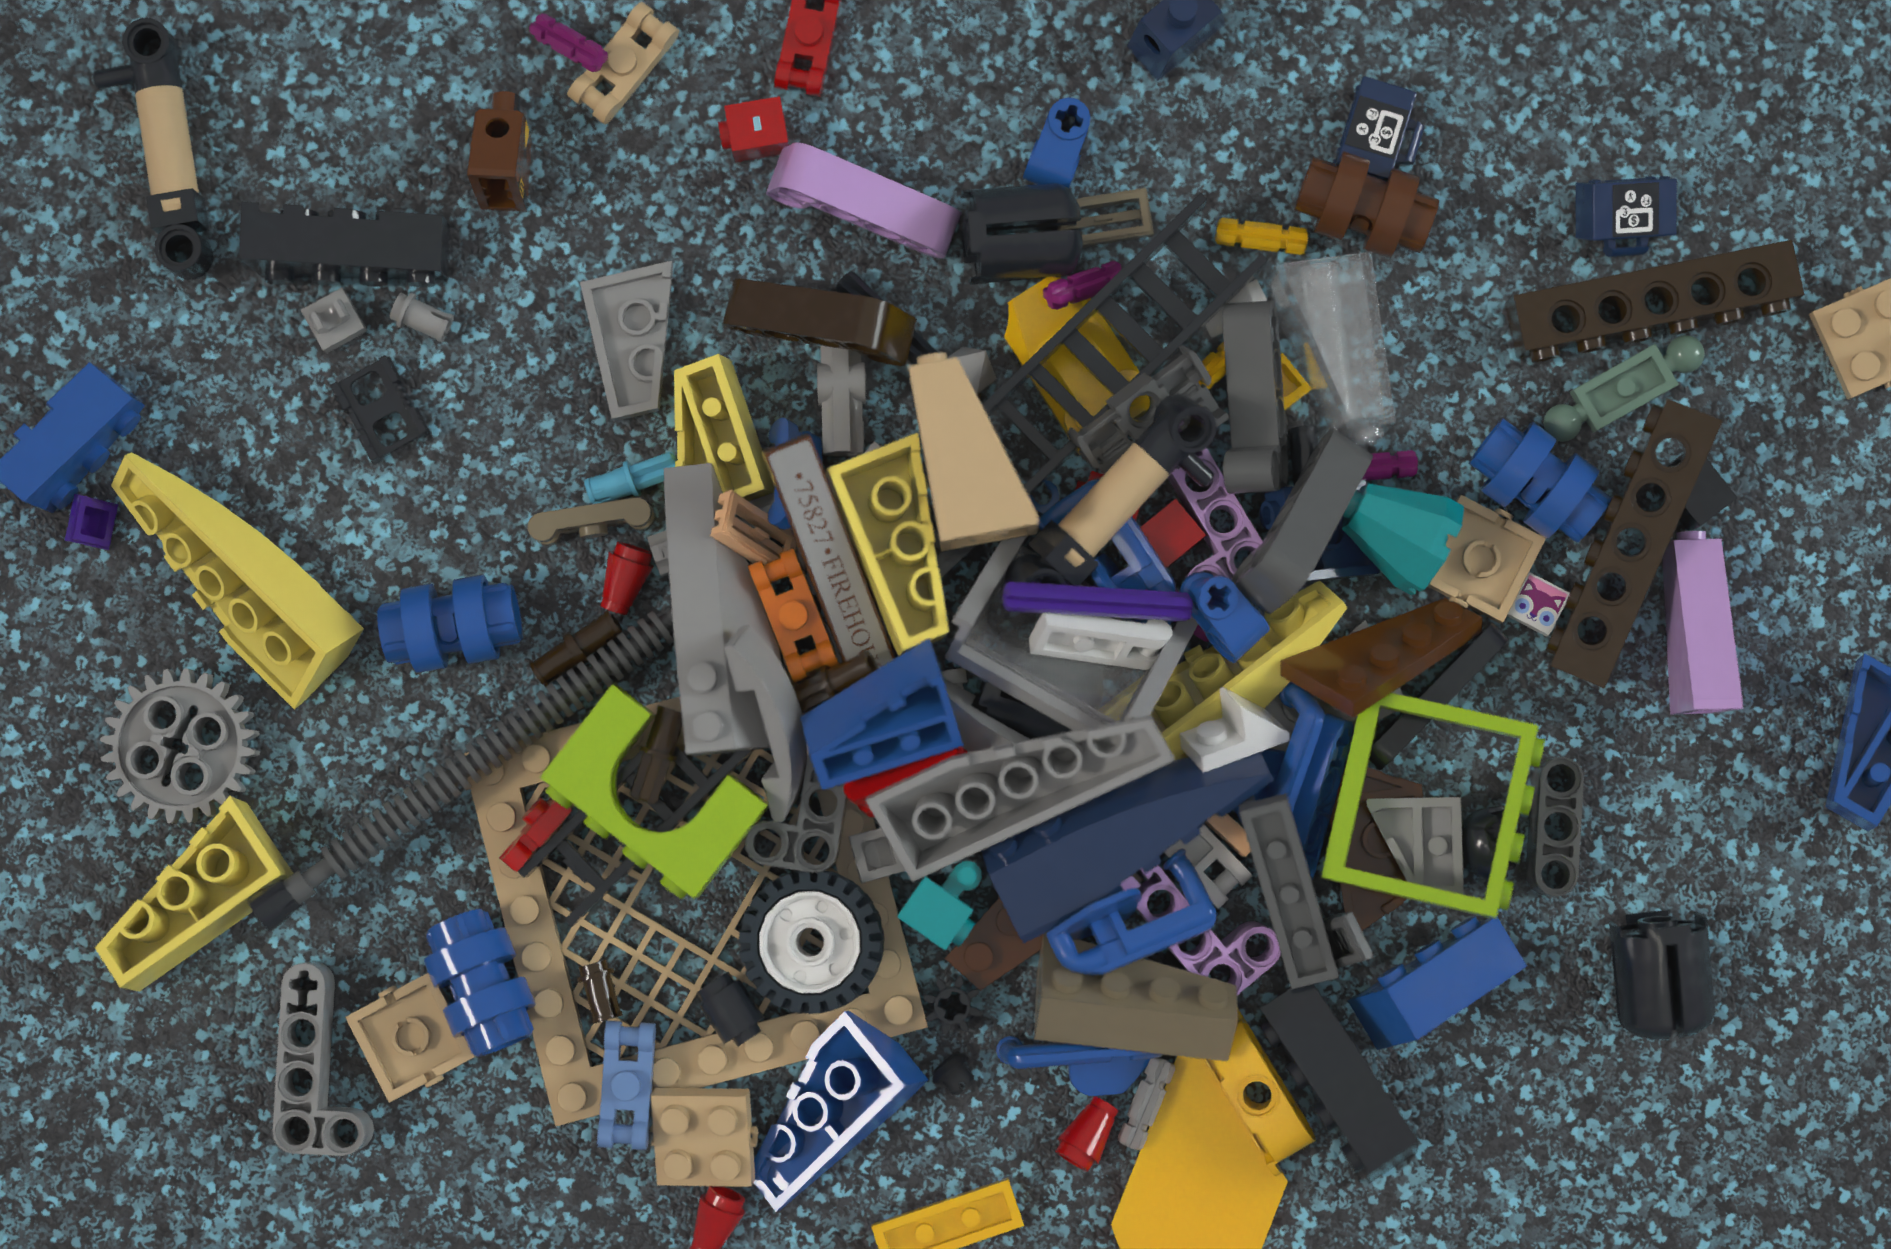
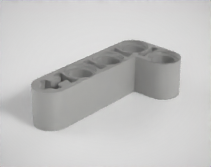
(316, 1060)

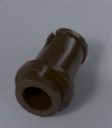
(600, 991)

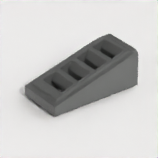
(1346, 939)

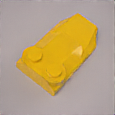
(1034, 323)

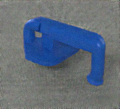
(1145, 565)
(1290, 766)
(1121, 947)
(1090, 1068)

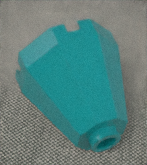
(1403, 532)

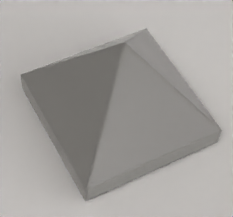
(976, 366)

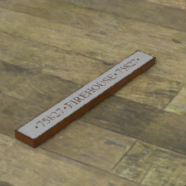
(827, 549)

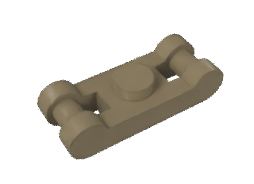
(590, 520)

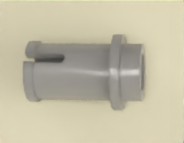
(421, 316)

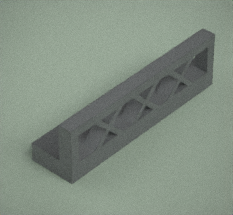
(1288, 890)

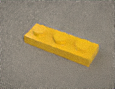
(953, 1221)

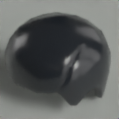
(1480, 839)

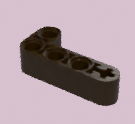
(821, 319)

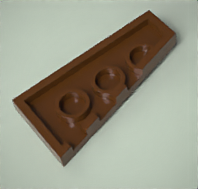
(1381, 658)
(993, 947)

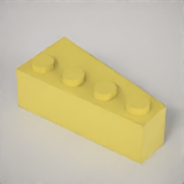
(194, 897)

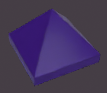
(91, 522)

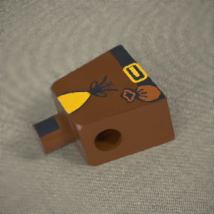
(500, 155)

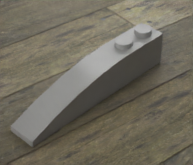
(709, 603)
(1009, 788)

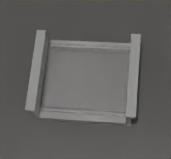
(1072, 692)

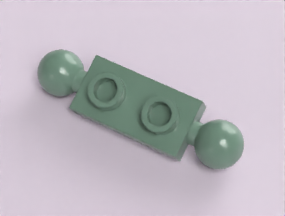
(1624, 388)

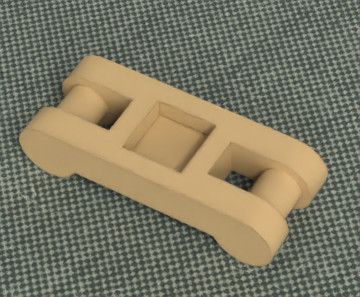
(626, 63)

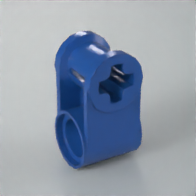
(1056, 151)
(1228, 618)

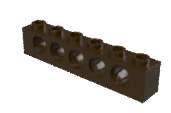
(1769, 266)
(1597, 659)

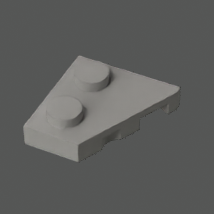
(1423, 838)

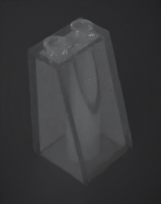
(1338, 339)

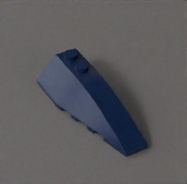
(1096, 846)

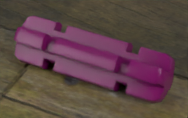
(568, 42)
(1079, 285)
(1384, 465)

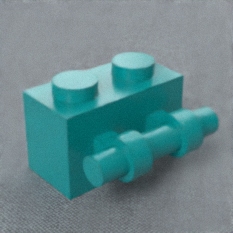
(938, 910)

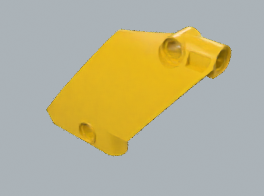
(1213, 1156)

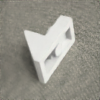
(1238, 734)

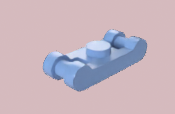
(626, 1085)

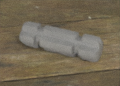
(1146, 1103)

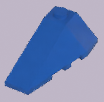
(843, 1094)

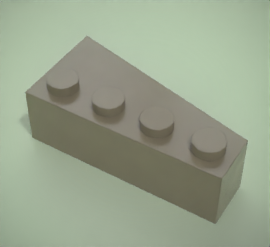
(1135, 1008)

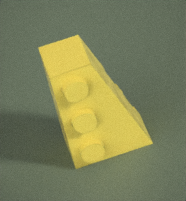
(718, 428)

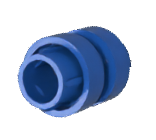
(1554, 491)
(429, 627)
(487, 1003)

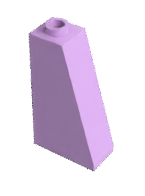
(1699, 627)

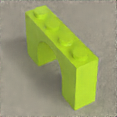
(587, 777)

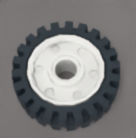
(774, 950)

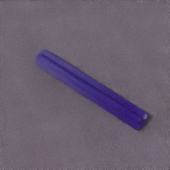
(1097, 601)

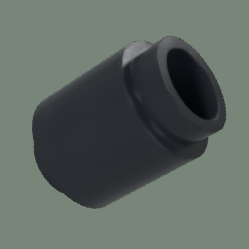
(730, 1009)

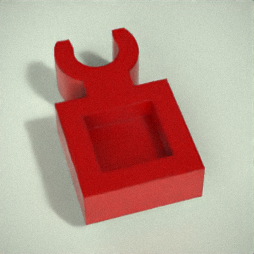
(541, 822)

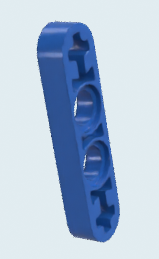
(1321, 786)

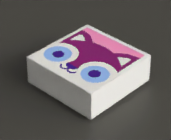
(1538, 604)

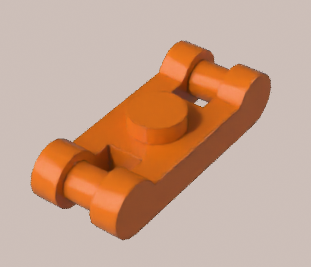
(793, 615)

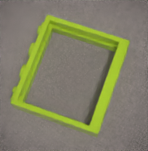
(1508, 843)

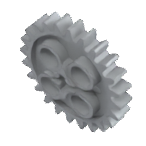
(140, 730)

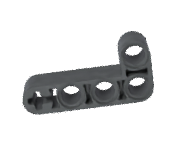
(1254, 399)
(1304, 523)
(808, 825)

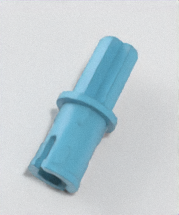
(628, 479)

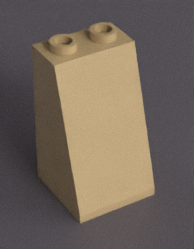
(968, 471)

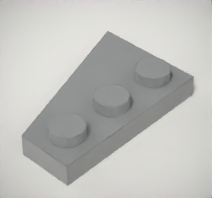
(629, 335)

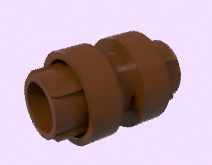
(1385, 211)

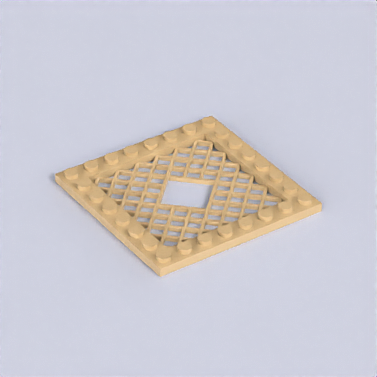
(528, 916)

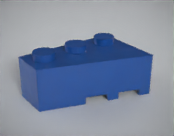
(69, 439)
(883, 720)
(1863, 757)
(1437, 983)

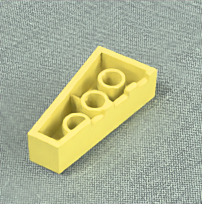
(893, 538)

